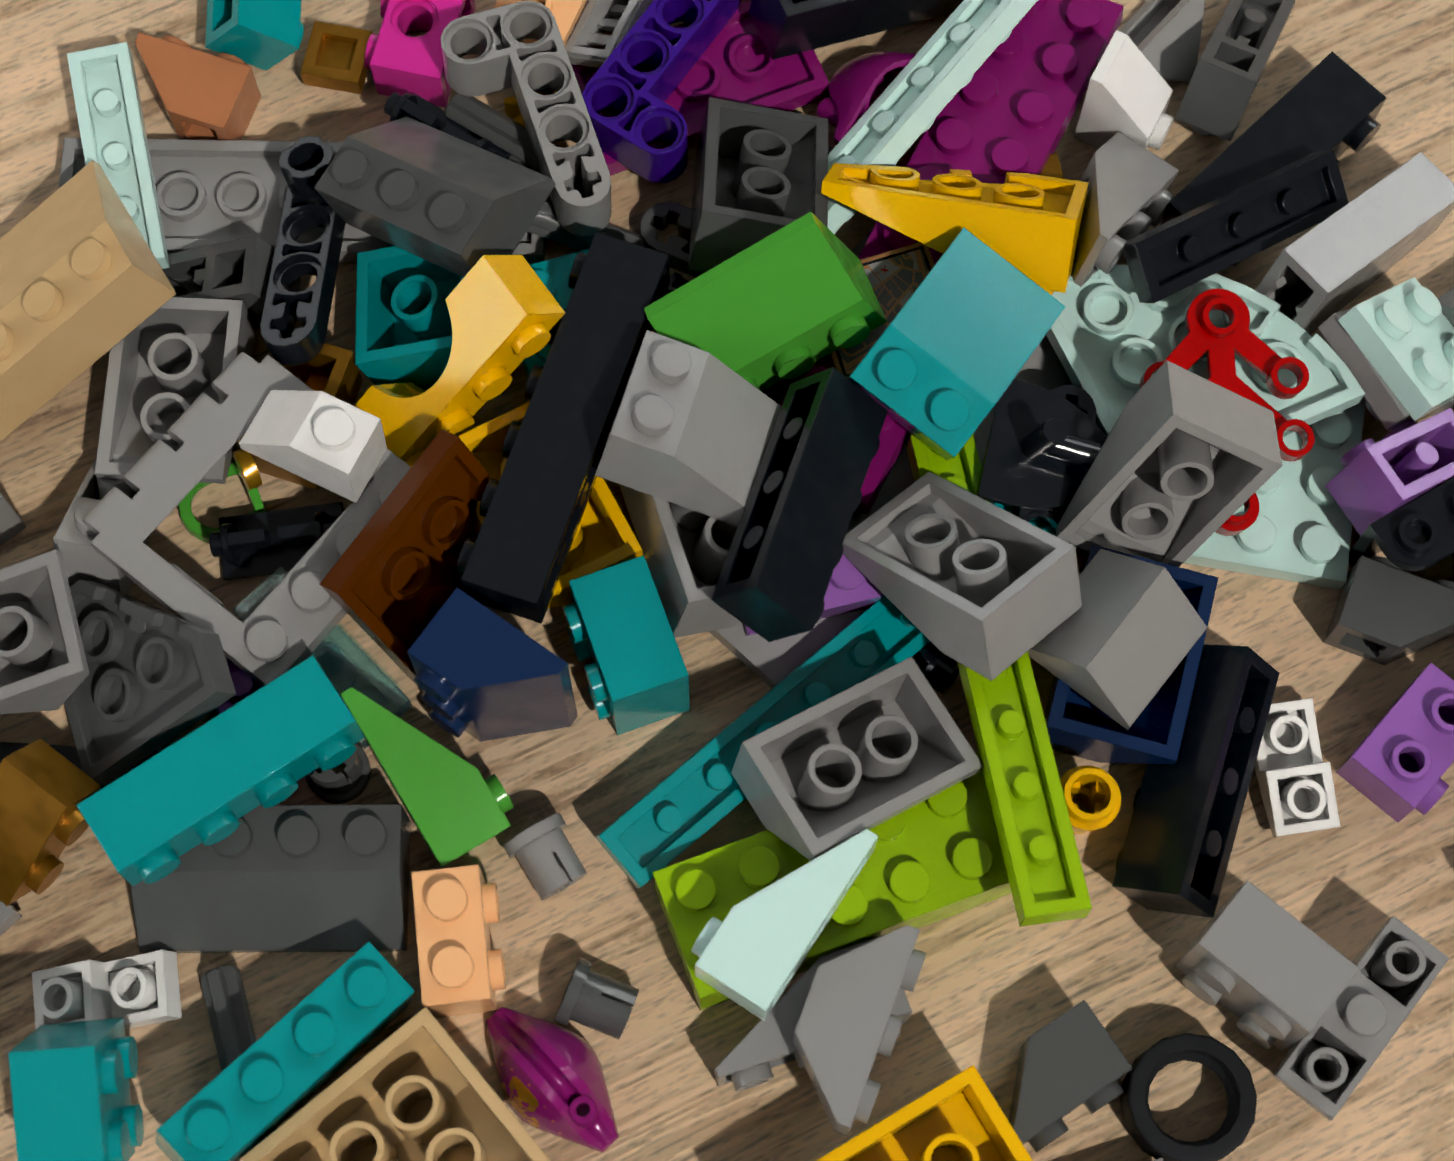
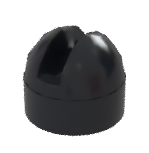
(937, 668)

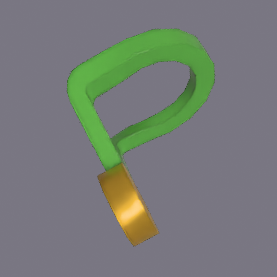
(247, 470)

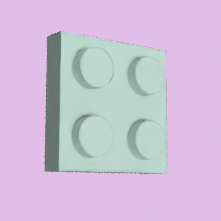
(1407, 345)

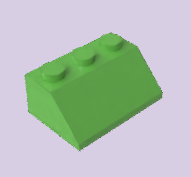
(775, 305)

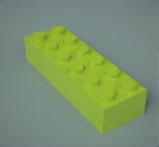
(922, 870)

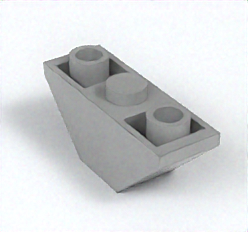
(1363, 1019)
(851, 1021)

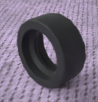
(1227, 1067)

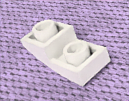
(1291, 772)
(133, 988)

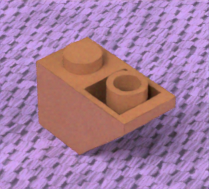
(200, 91)

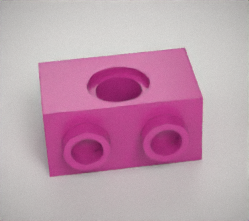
(408, 62)

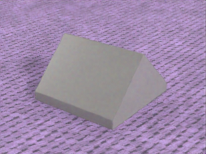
(38, 636)
(1123, 637)

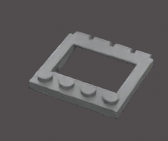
(298, 610)

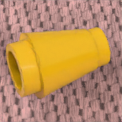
(1094, 790)

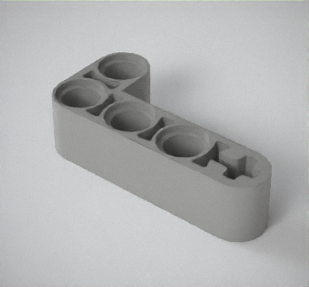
(548, 118)

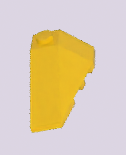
(1025, 220)

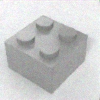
(1265, 969)

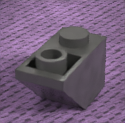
(1390, 612)
(1062, 1069)

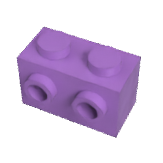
(1394, 470)
(1408, 749)

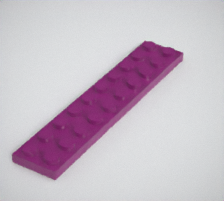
(997, 125)

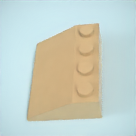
(70, 291)
(404, 1103)

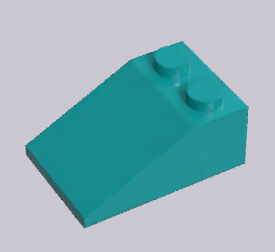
(956, 344)

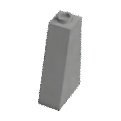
(1358, 243)

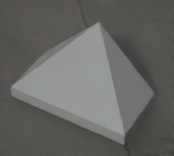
(1168, 35)

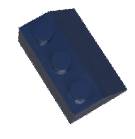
(489, 675)
(1156, 735)

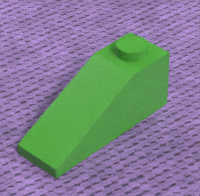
(438, 788)

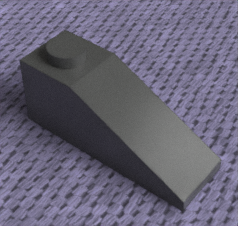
(1232, 65)
(227, 271)

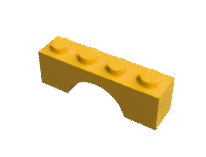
(497, 321)

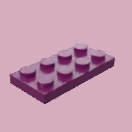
(734, 70)

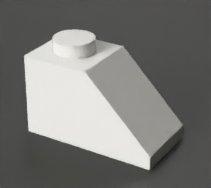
(1125, 97)
(318, 439)

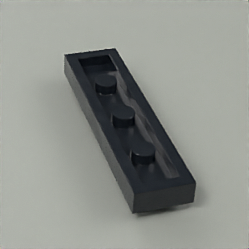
(1235, 226)

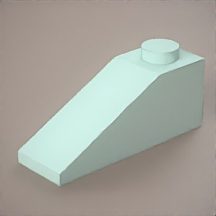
(771, 932)

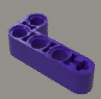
(643, 94)

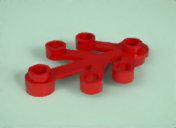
(1220, 349)

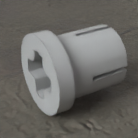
(546, 856)

